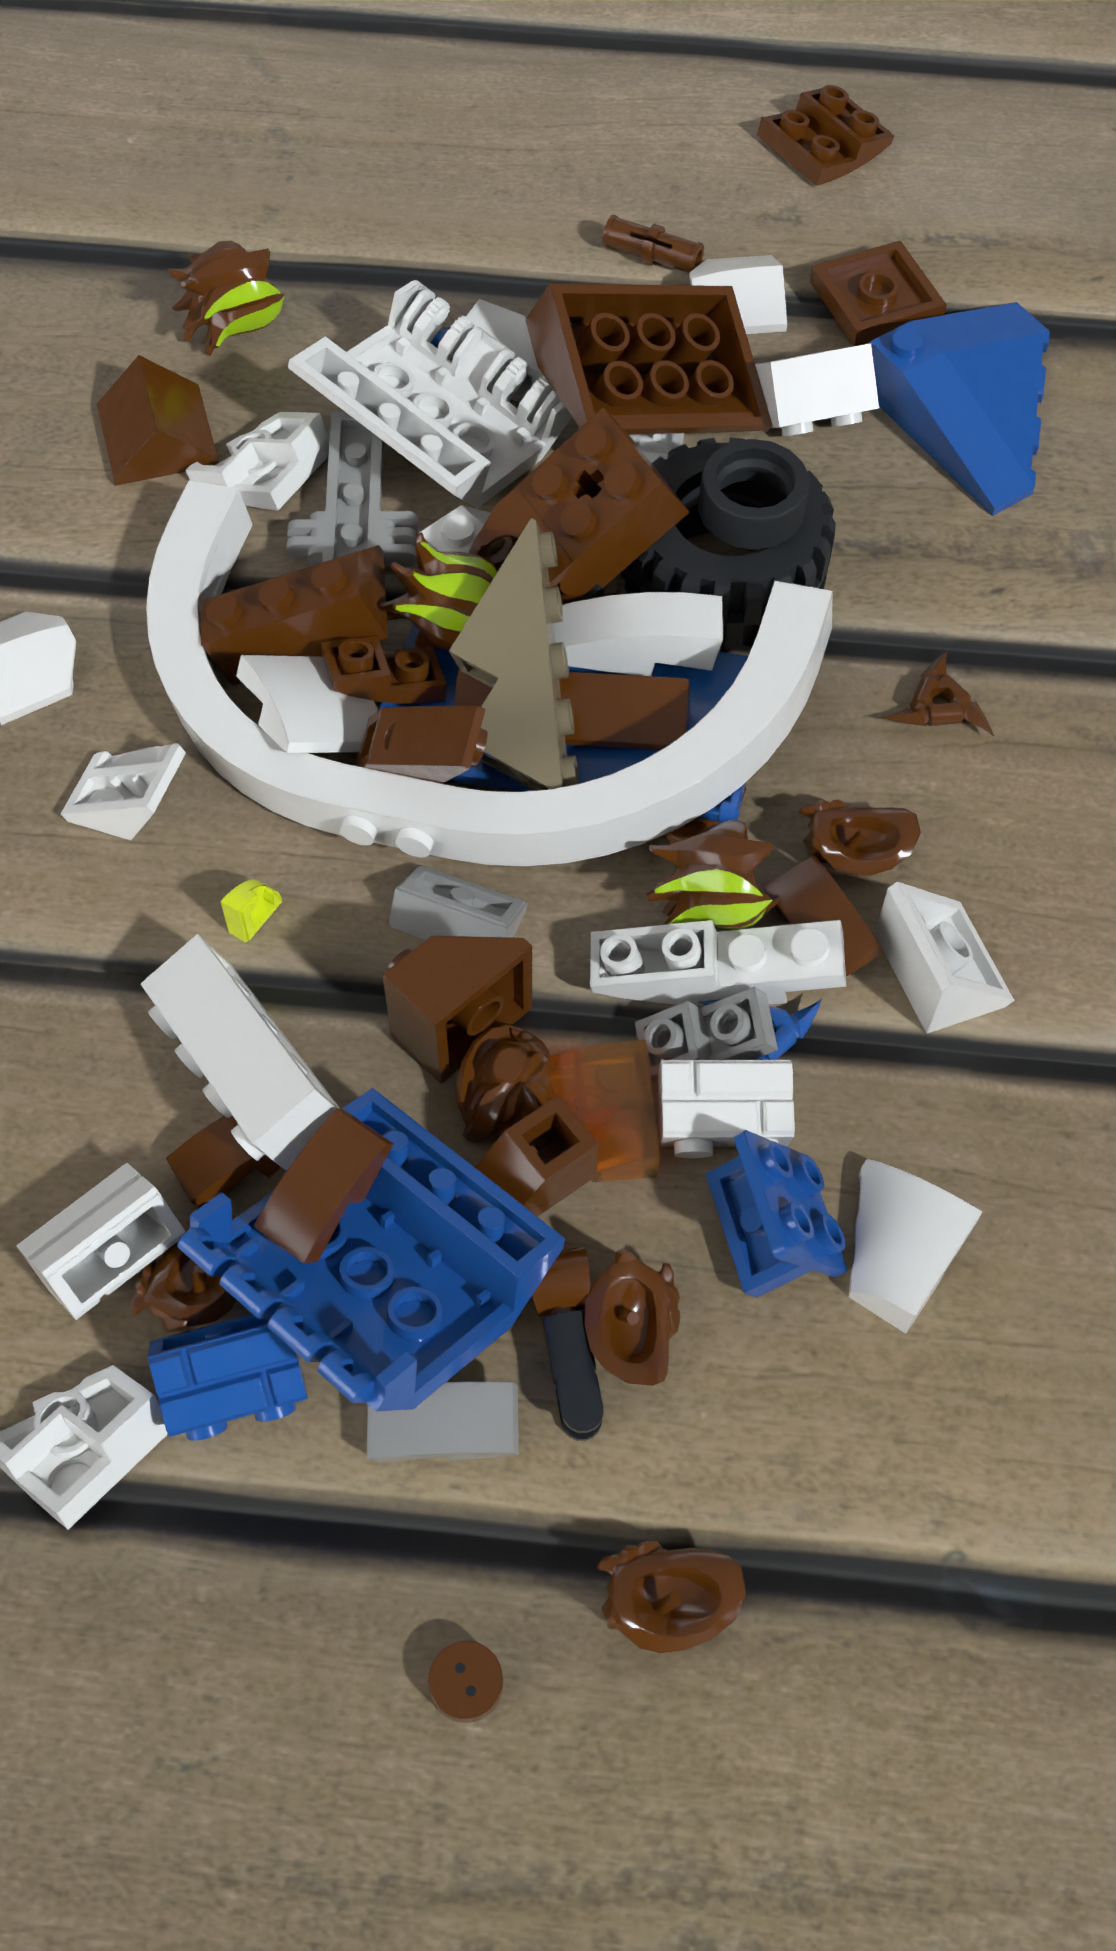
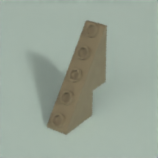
(515, 653)

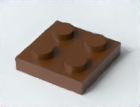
(876, 291)

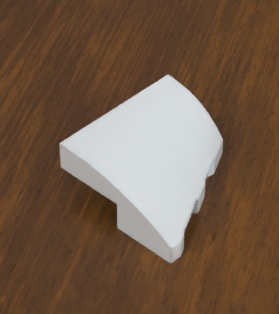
(271, 459)
(903, 1241)
(82, 1442)

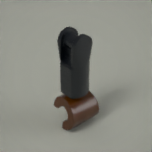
(573, 1366)

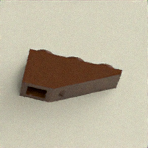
(424, 741)

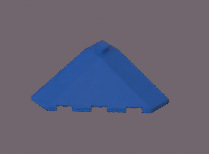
(969, 395)

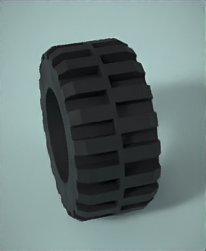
(743, 580)

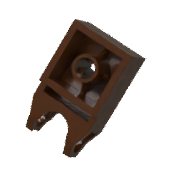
(596, 500)

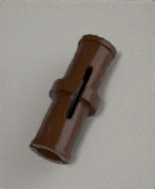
(652, 244)

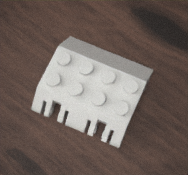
(440, 404)

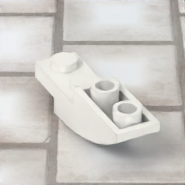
(704, 965)

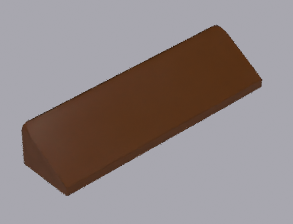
(611, 708)

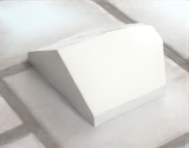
(756, 285)
(34, 663)
(123, 789)

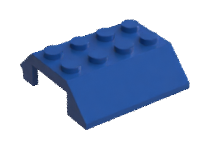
(408, 1279)

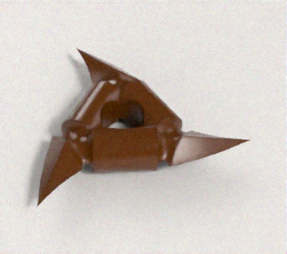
(958, 705)

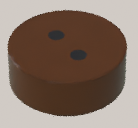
(465, 1681)

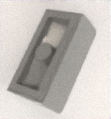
(445, 905)

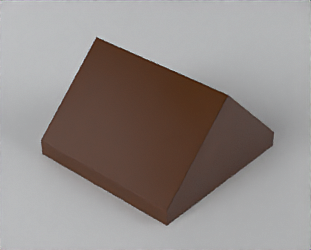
(154, 424)

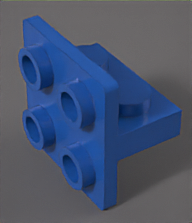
(775, 1215)

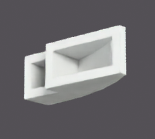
(642, 629)

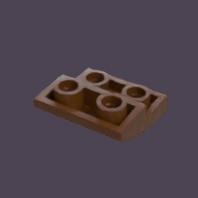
(825, 134)

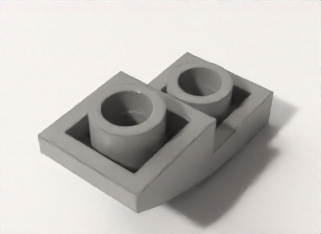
(724, 1030)
(452, 1423)

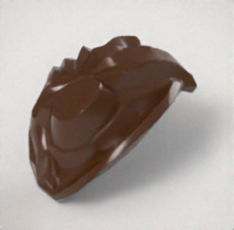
(860, 838)
(502, 1081)
(180, 1292)
(632, 1318)
(671, 1596)

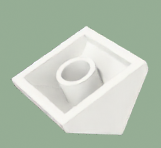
(938, 958)

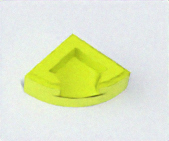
(249, 908)

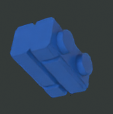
(223, 1376)

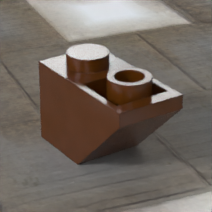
(542, 1157)

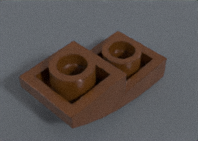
(396, 676)
(814, 896)
(214, 1162)
(320, 1183)

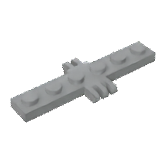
(353, 504)

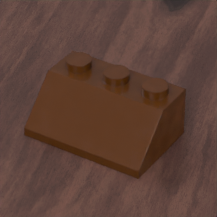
(297, 611)

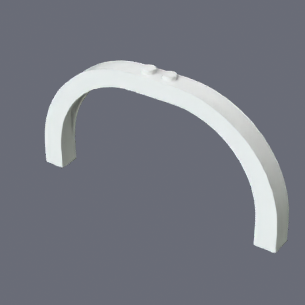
(451, 820)

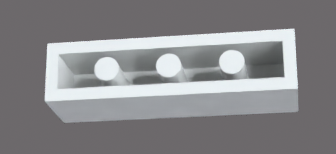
(239, 1051)

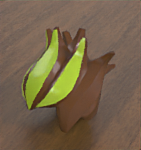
(227, 293)
(440, 593)
(714, 877)

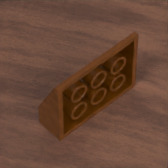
(649, 357)

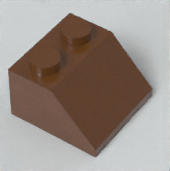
(453, 993)

